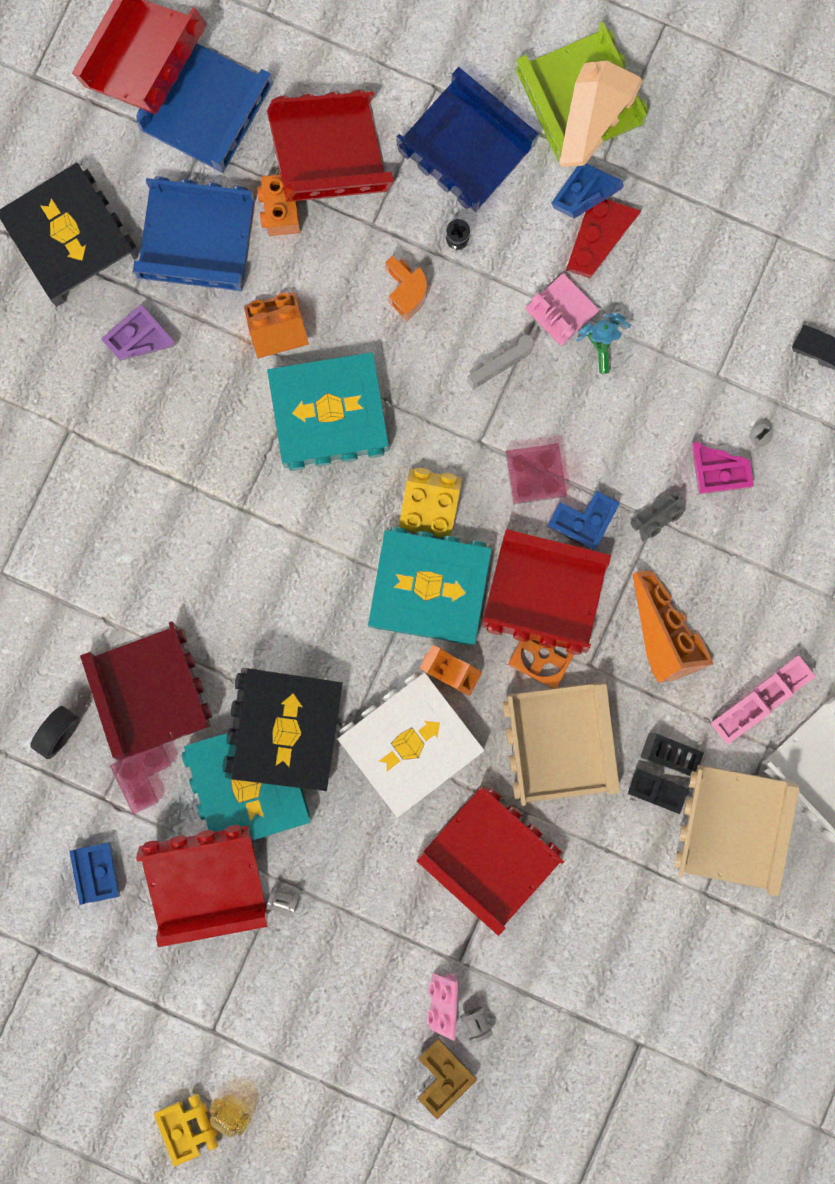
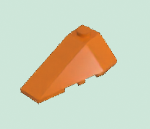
(667, 639)

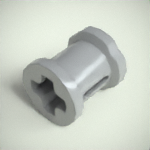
(280, 907)
(476, 1025)

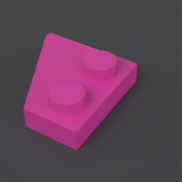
(719, 470)

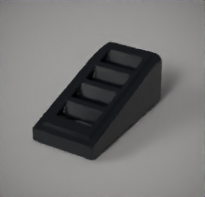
(656, 756)

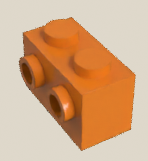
(279, 216)

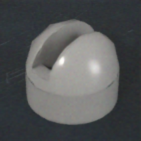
(766, 438)

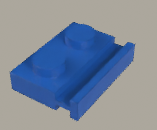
(94, 873)

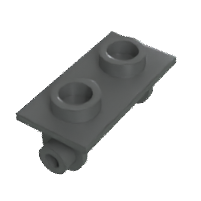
(668, 508)

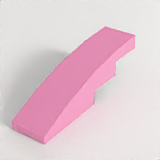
(763, 699)

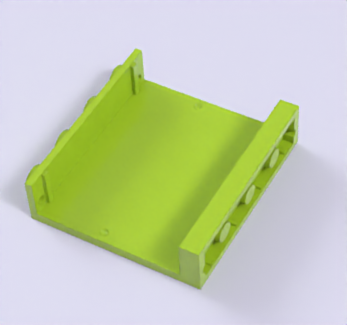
(552, 79)

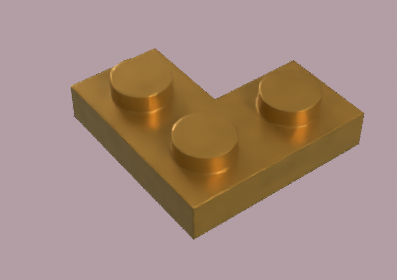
(451, 1078)

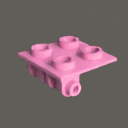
(561, 309)
(443, 1005)

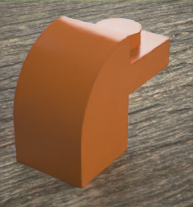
(411, 292)
(450, 670)

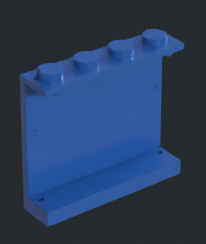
(208, 108)
(195, 234)

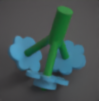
(604, 332)

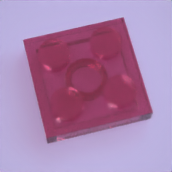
(535, 473)

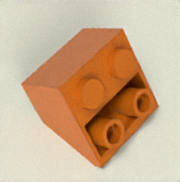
(275, 324)

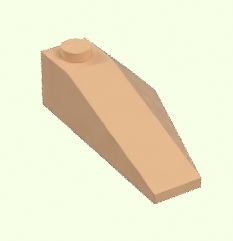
(596, 102)

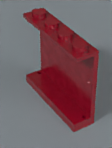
(147, 692)

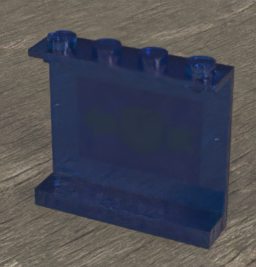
(468, 141)

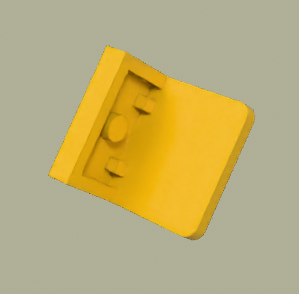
(430, 502)

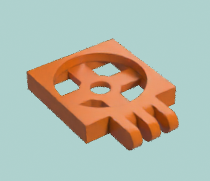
(537, 665)

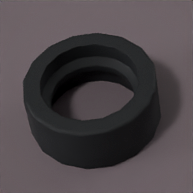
(54, 732)

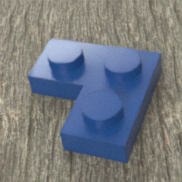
(587, 527)

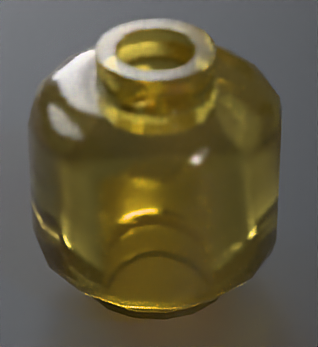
(230, 1116)

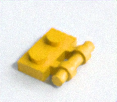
(177, 1131)

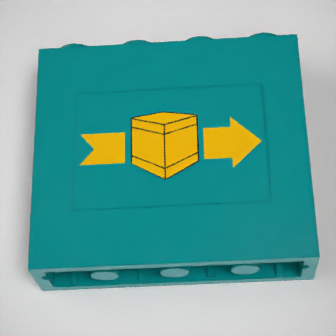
(328, 411)
(429, 586)
(234, 802)

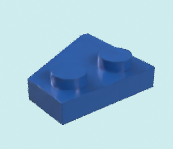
(585, 190)

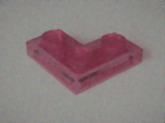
(133, 776)

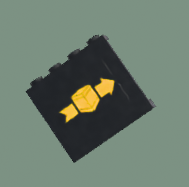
(66, 231)
(282, 729)

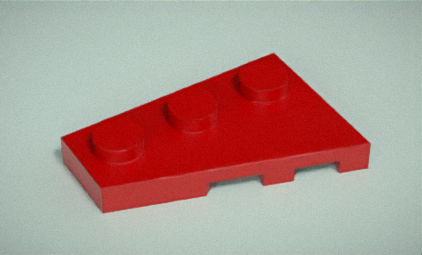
(598, 235)

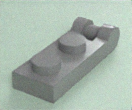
(501, 361)

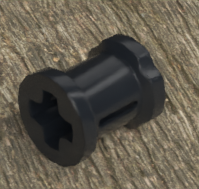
(463, 229)

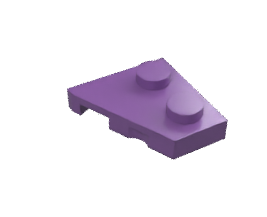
(137, 336)

